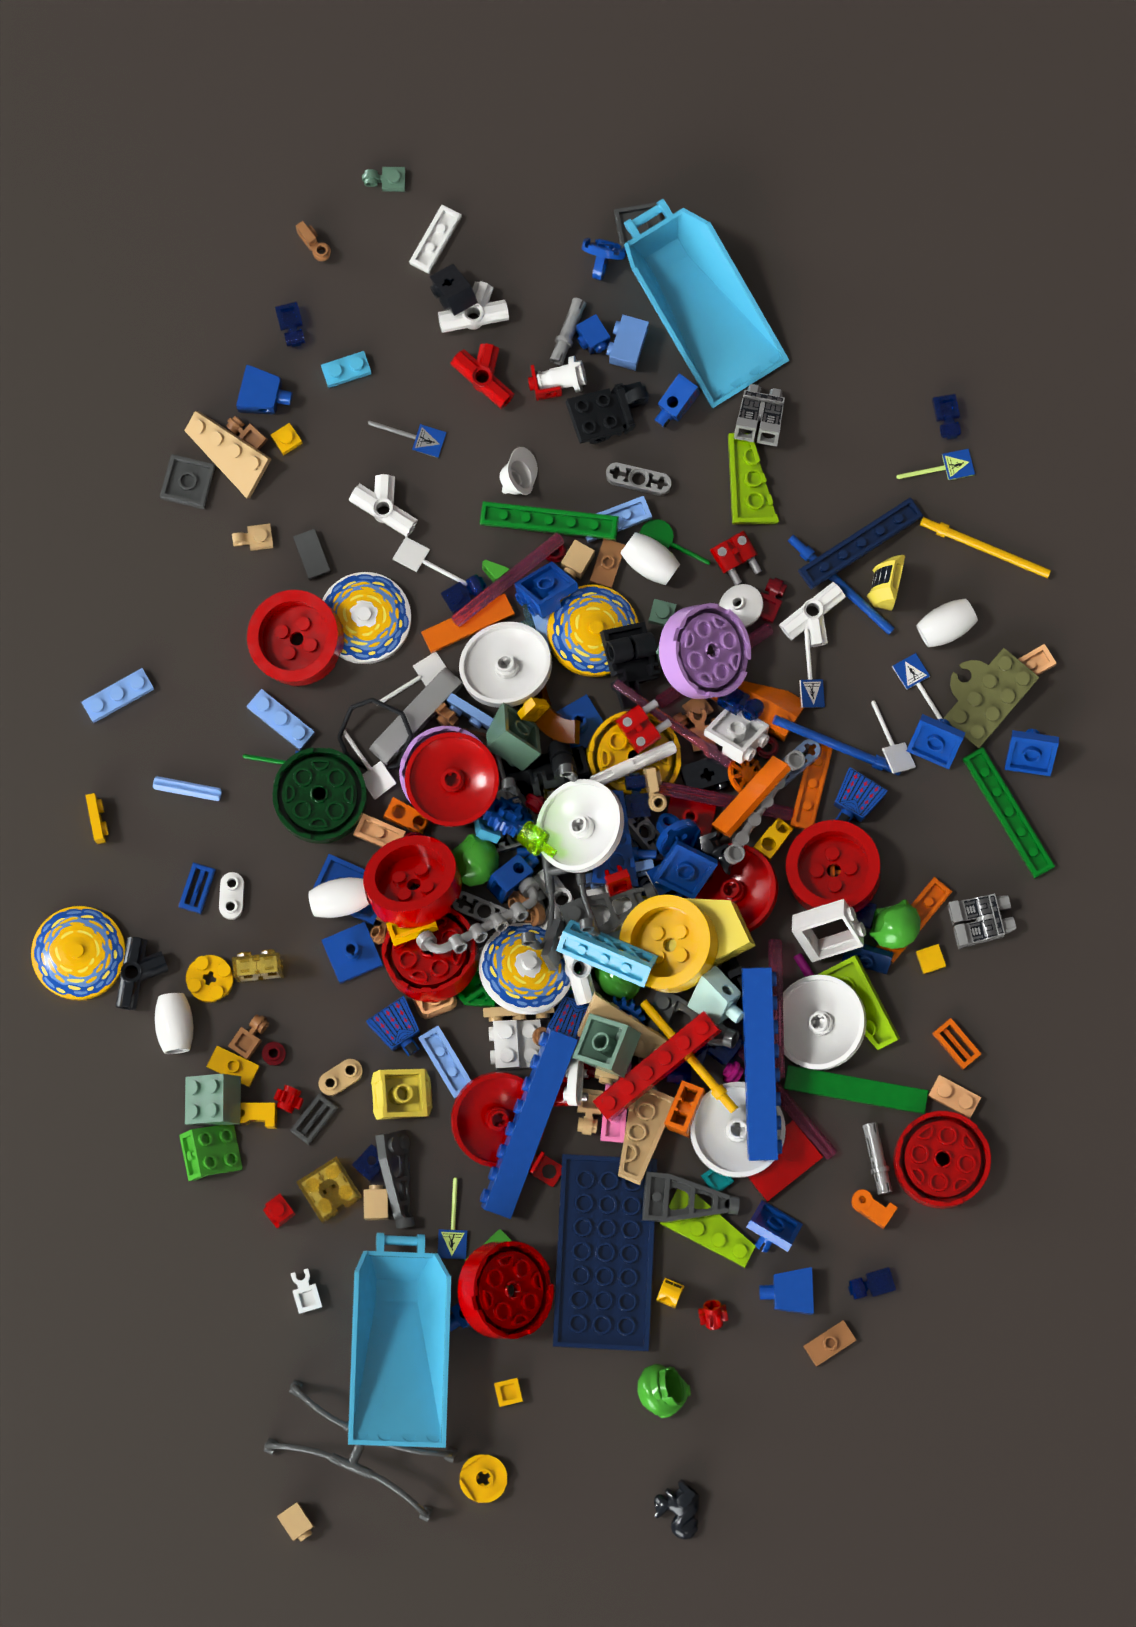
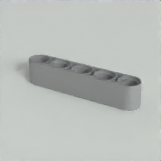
(418, 714)

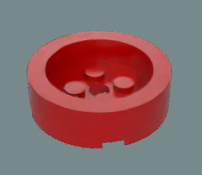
(272, 633)
(829, 845)
(409, 861)
(435, 975)
(926, 1179)
(485, 1293)

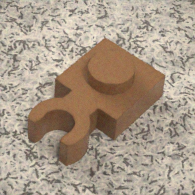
(446, 716)
(699, 728)

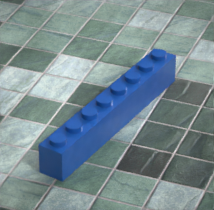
(760, 1063)
(528, 1123)

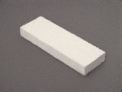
(435, 239)

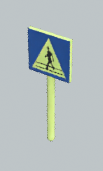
(956, 463)
(452, 1243)

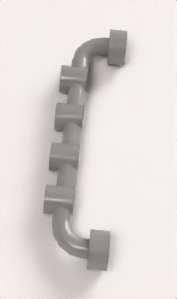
(735, 852)
(478, 932)

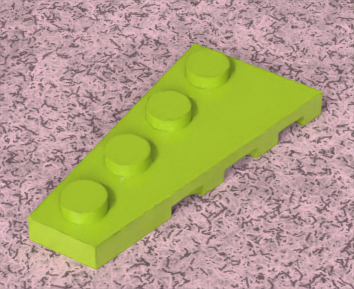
(748, 485)
(878, 1025)
(710, 1231)

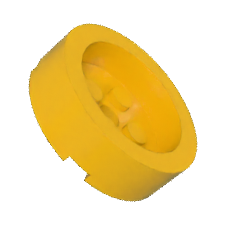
(610, 747)
(676, 918)

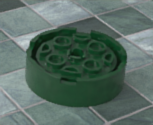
(322, 819)

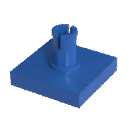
(586, 713)
(936, 741)
(1031, 752)
(685, 869)
(352, 952)
(773, 1227)

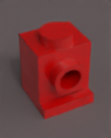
(278, 1211)

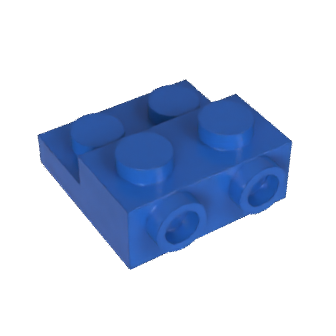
(544, 589)

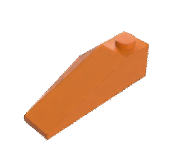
(775, 702)

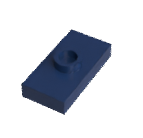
(871, 958)

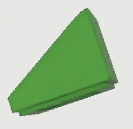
(493, 570)

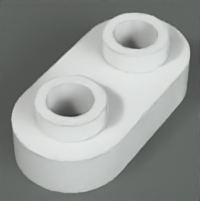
(231, 895)
(574, 1088)

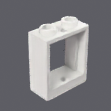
(832, 945)

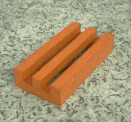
(969, 1059)

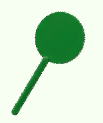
(664, 534)

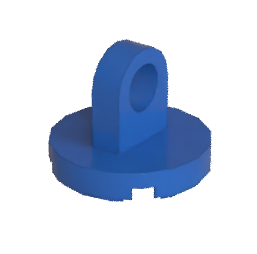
(603, 251)
(682, 830)

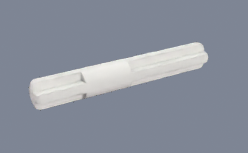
(635, 763)

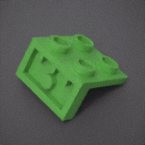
(210, 1151)

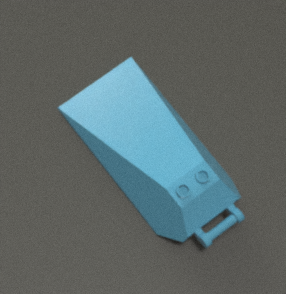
(702, 302)
(399, 1347)

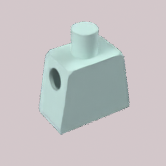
(716, 997)

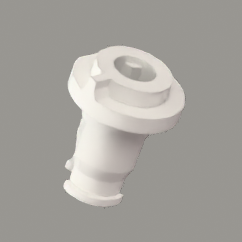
(565, 376)

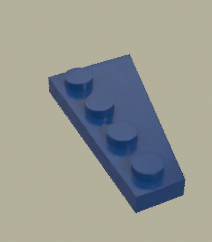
(621, 856)

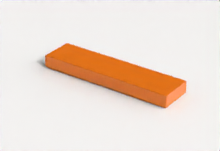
(448, 633)
(811, 789)
(751, 796)
(926, 904)

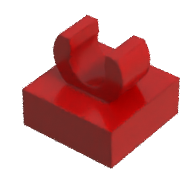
(618, 881)

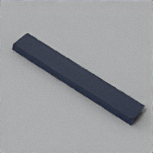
(860, 543)

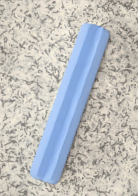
(187, 788)

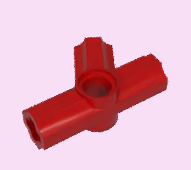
(484, 365)

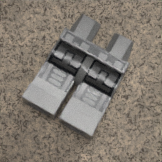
(763, 408)
(987, 918)

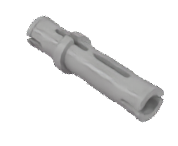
(564, 339)
(878, 1163)

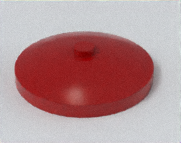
(452, 779)
(750, 886)
(483, 1114)

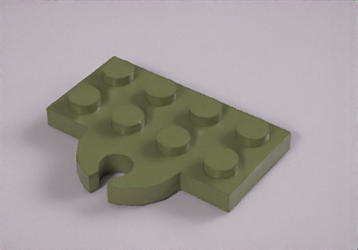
(988, 695)

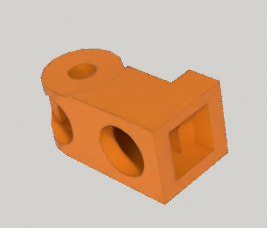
(405, 816)
(877, 1213)

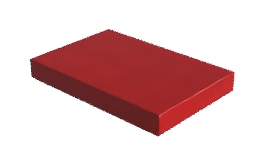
(796, 1158)

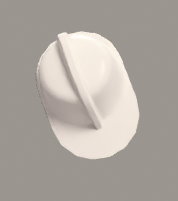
(519, 473)

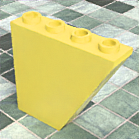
(730, 928)

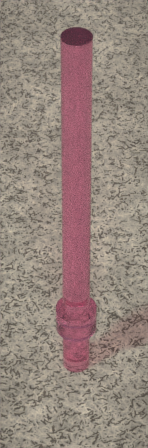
(710, 750)

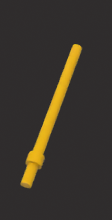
(943, 530)
(718, 1091)

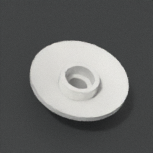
(750, 606)

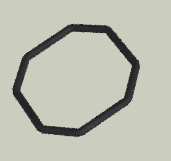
(384, 705)

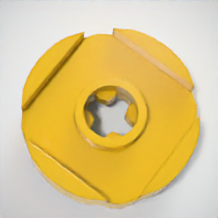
(216, 990)
(469, 1477)

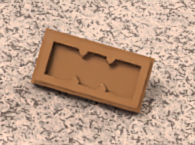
(607, 563)
(829, 1343)

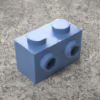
(628, 342)

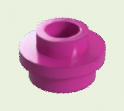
(732, 1072)

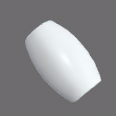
(650, 558)
(947, 623)
(338, 897)
(174, 1023)

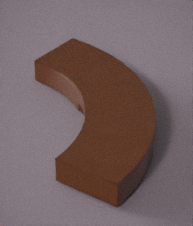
(556, 725)

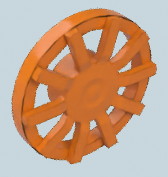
(744, 773)

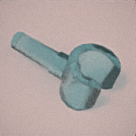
(528, 620)

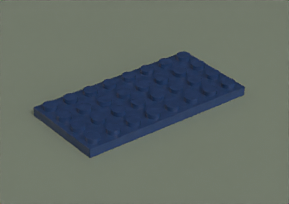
(602, 1258)

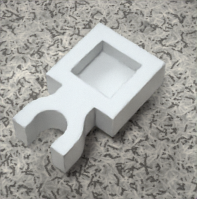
(306, 1295)

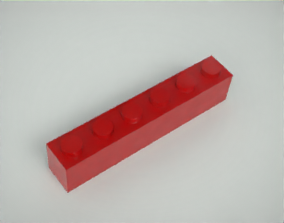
(657, 1066)

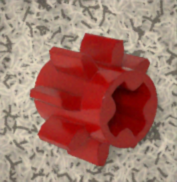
(288, 1099)
(713, 1314)

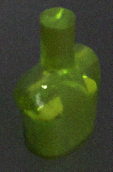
(535, 840)

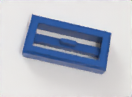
(191, 907)

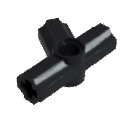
(146, 966)

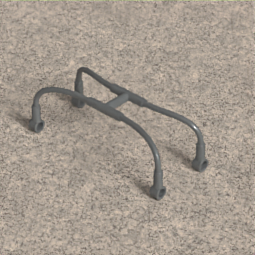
(587, 924)
(352, 1463)

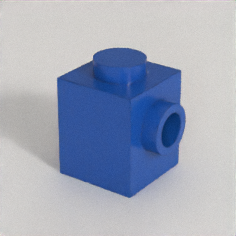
(592, 335)

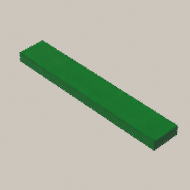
(549, 520)
(1008, 812)
(856, 1089)

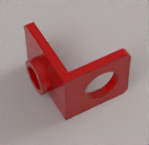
(542, 394)
(538, 1164)

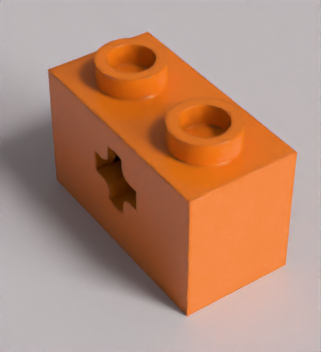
(684, 1108)

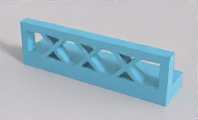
(606, 954)

